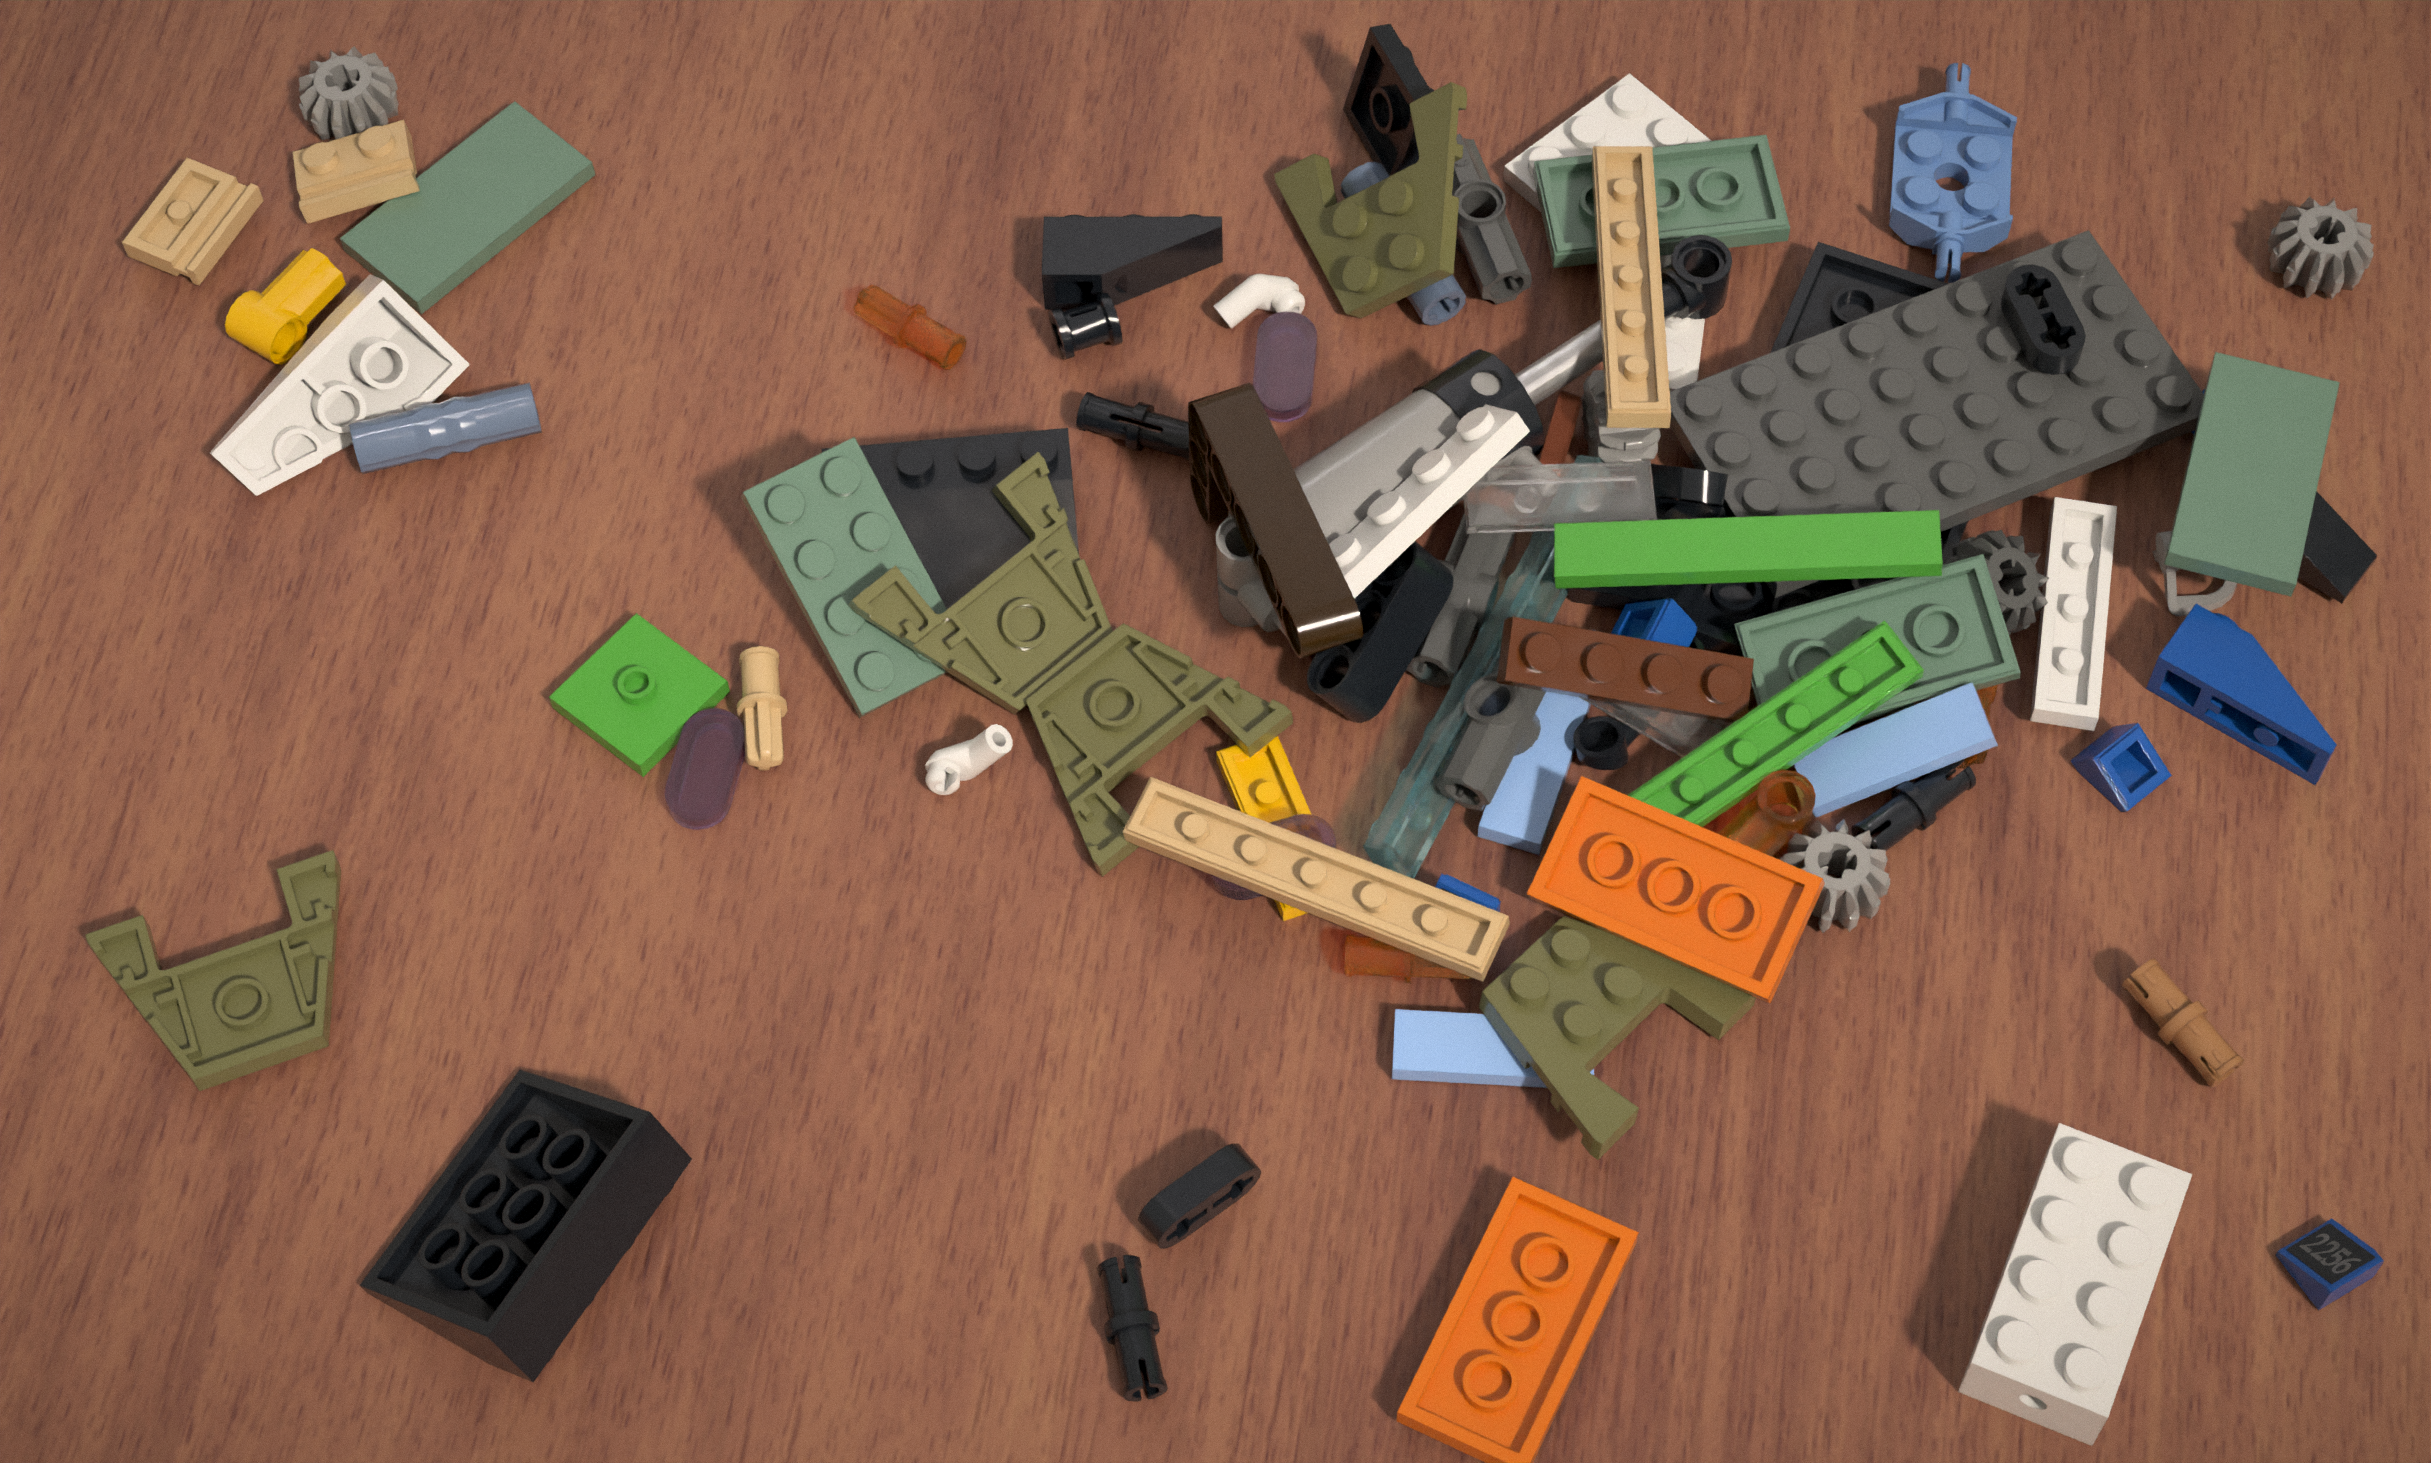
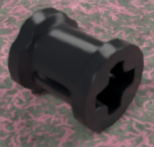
(1085, 326)

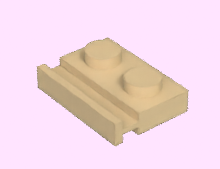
(355, 171)
(192, 221)

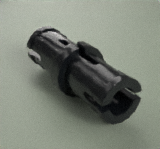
(1103, 417)
(1915, 805)
(1132, 1328)

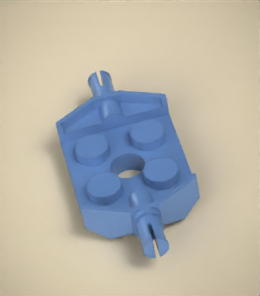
(1955, 139)

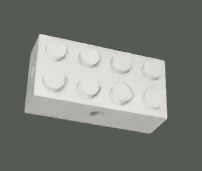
(2076, 1284)

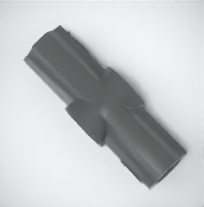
(1485, 231)
(1475, 567)
(1497, 729)

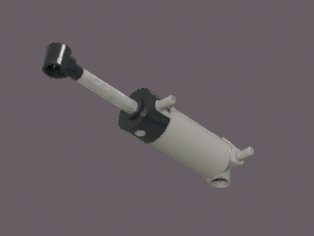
(1382, 452)

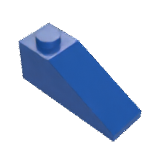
(2236, 688)

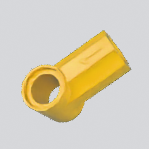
(278, 317)

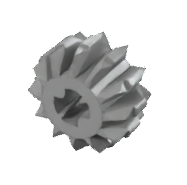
(347, 94)
(2320, 248)
(1613, 443)
(1850, 858)

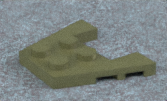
(1394, 232)
(1016, 623)
(1120, 711)
(1579, 999)
(244, 1002)

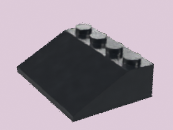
(948, 501)
(528, 1221)

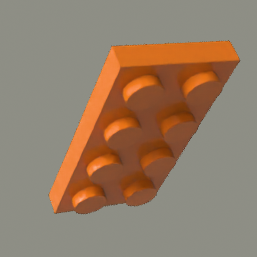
(1676, 889)
(1517, 1326)

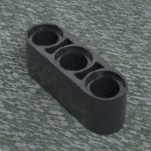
(1395, 619)

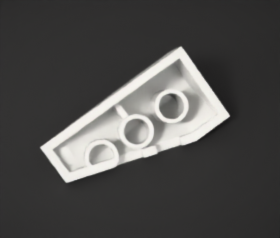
(359, 365)

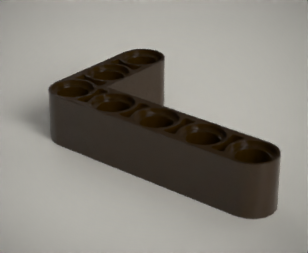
(1245, 471)

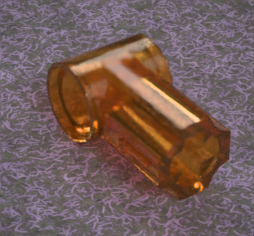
(1761, 827)

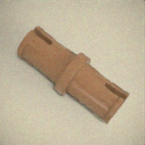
(2183, 1022)

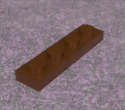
(1624, 670)

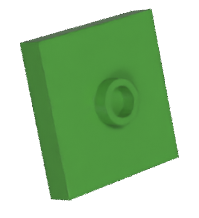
(638, 694)

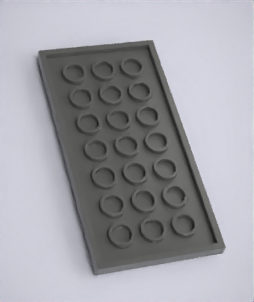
(1939, 403)

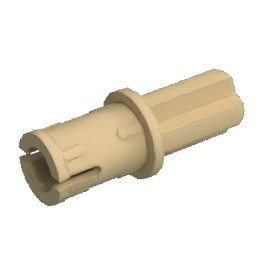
(761, 707)

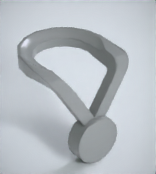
(2183, 604)

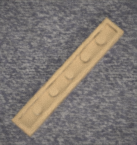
(1630, 288)
(1317, 878)

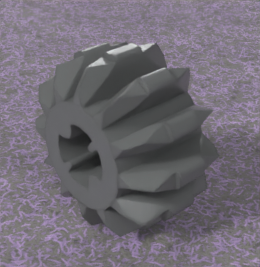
(2011, 573)

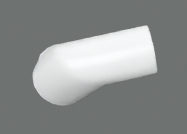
(1262, 293)
(966, 759)

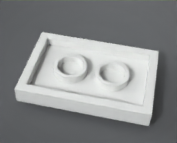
(1618, 117)

